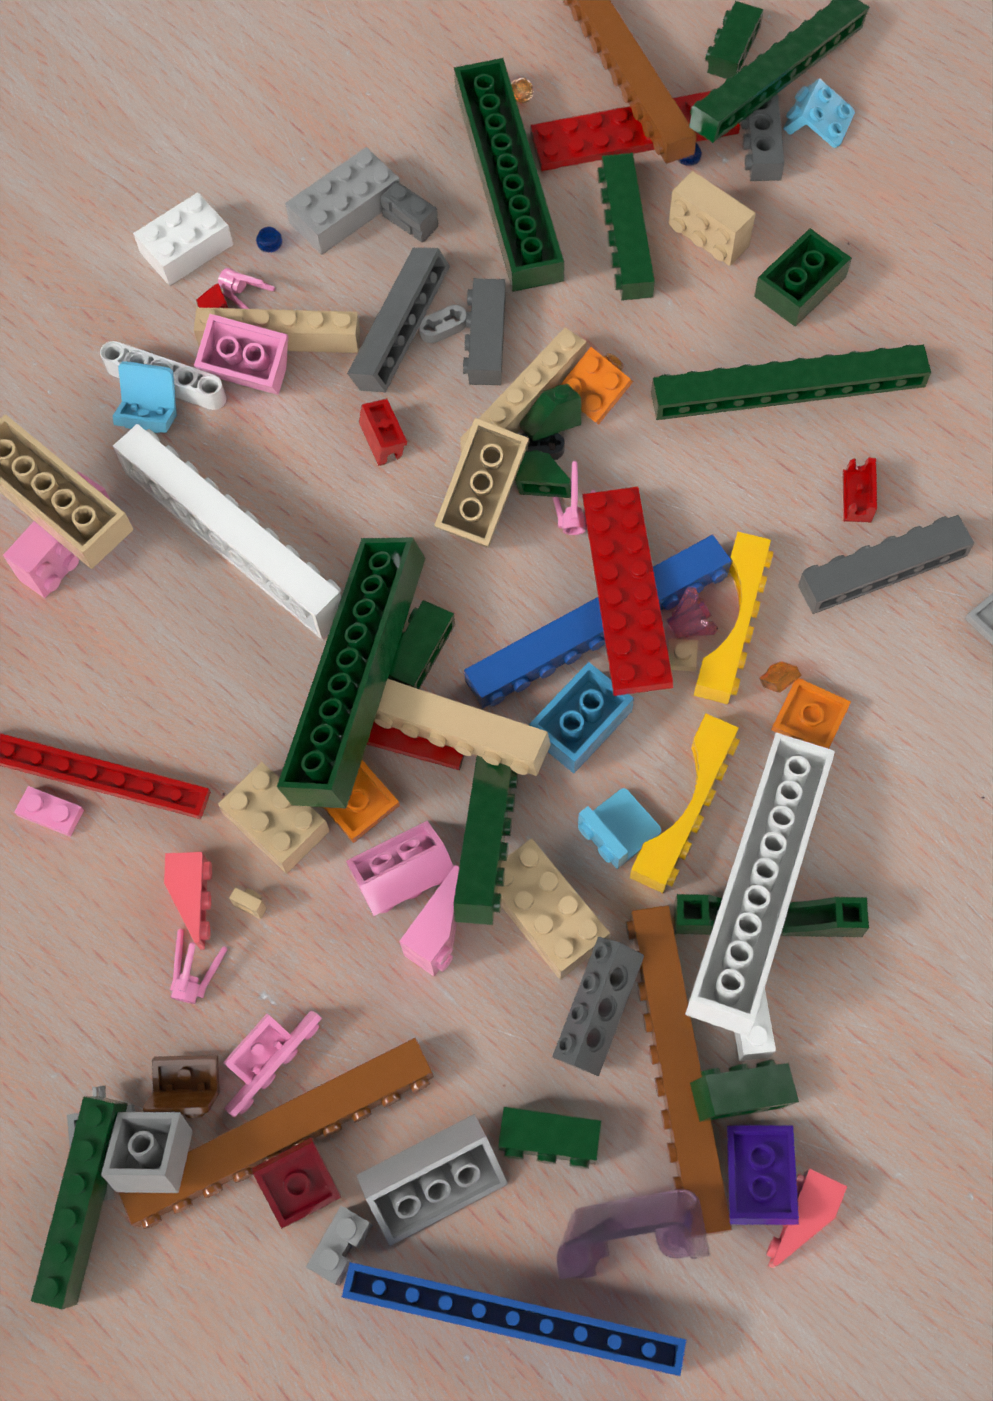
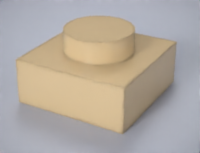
(683, 654)
(248, 901)

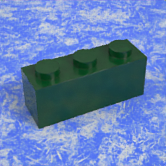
(734, 40)
(421, 644)
(743, 1090)
(549, 1137)

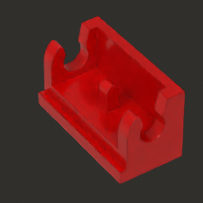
(382, 430)
(860, 491)

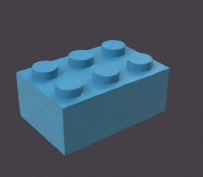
(582, 717)

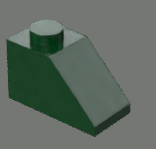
(553, 413)
(542, 476)

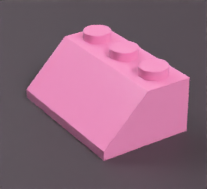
(243, 354)
(401, 868)

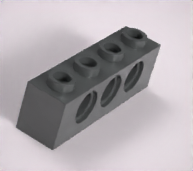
(764, 142)
(598, 1006)

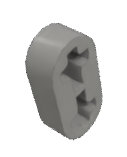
(443, 324)

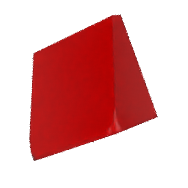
(212, 298)

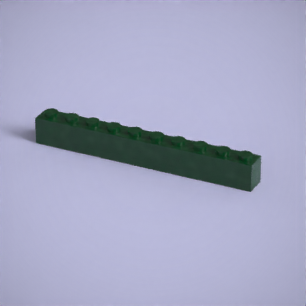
(776, 68)
(790, 382)

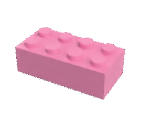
(40, 559)

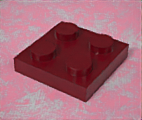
(296, 1183)

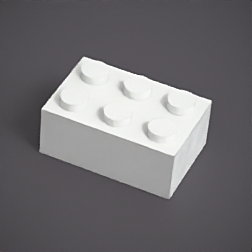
(183, 238)

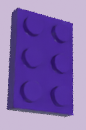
(762, 1175)

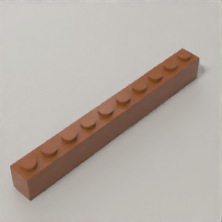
(635, 78)
(678, 1064)
(284, 1127)

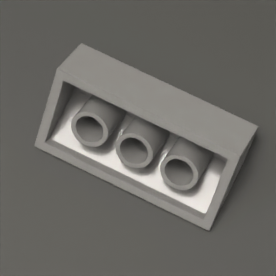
(431, 1180)

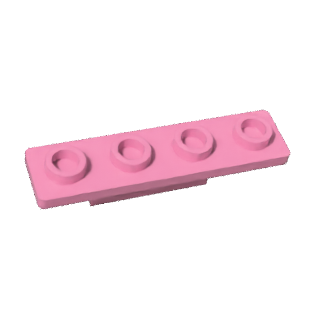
(263, 1054)

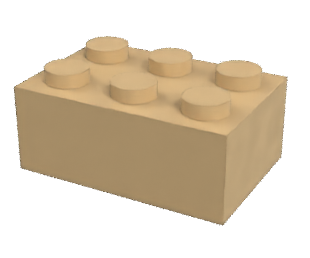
(711, 218)
(271, 821)

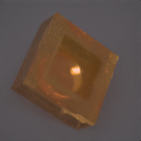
(780, 676)

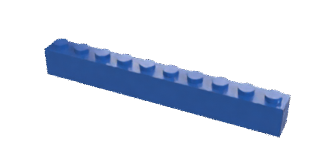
(582, 628)
(515, 1319)

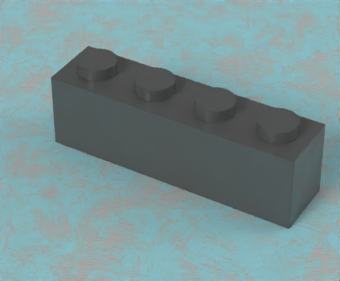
(486, 331)

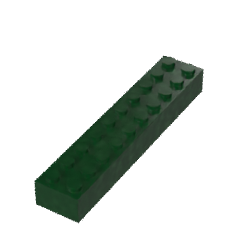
(508, 175)
(352, 674)

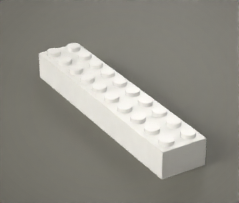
(229, 529)
(760, 886)

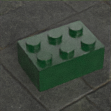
(802, 277)

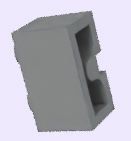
(330, 1255)

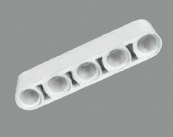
(199, 381)

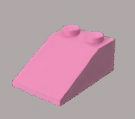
(433, 932)

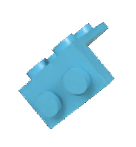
(822, 111)
(146, 397)
(618, 827)

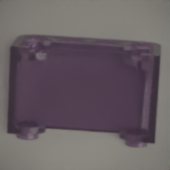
(670, 1214)

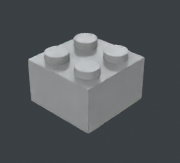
(147, 1152)

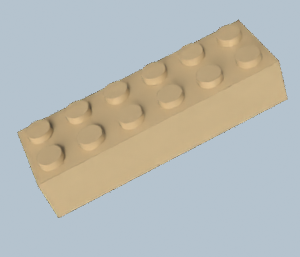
(58, 496)

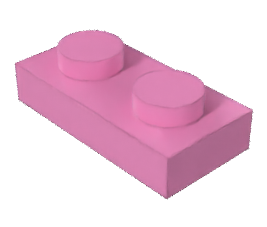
(49, 811)

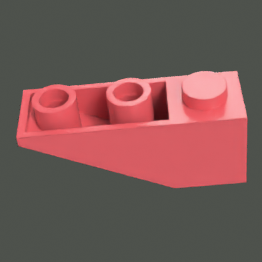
(187, 884)
(817, 1206)

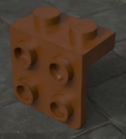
(184, 1084)

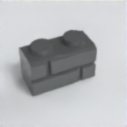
(409, 211)

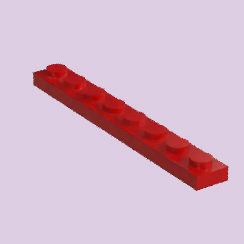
(103, 776)

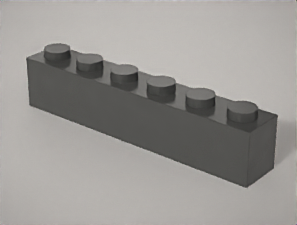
(398, 320)
(885, 563)

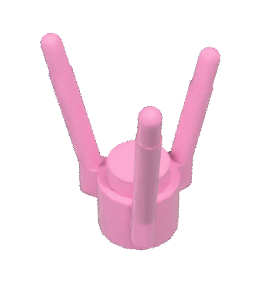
(234, 283)
(573, 519)
(184, 986)

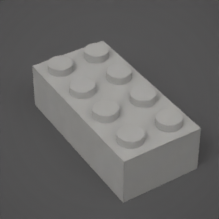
(341, 200)

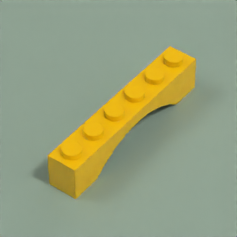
(719, 668)
(660, 855)

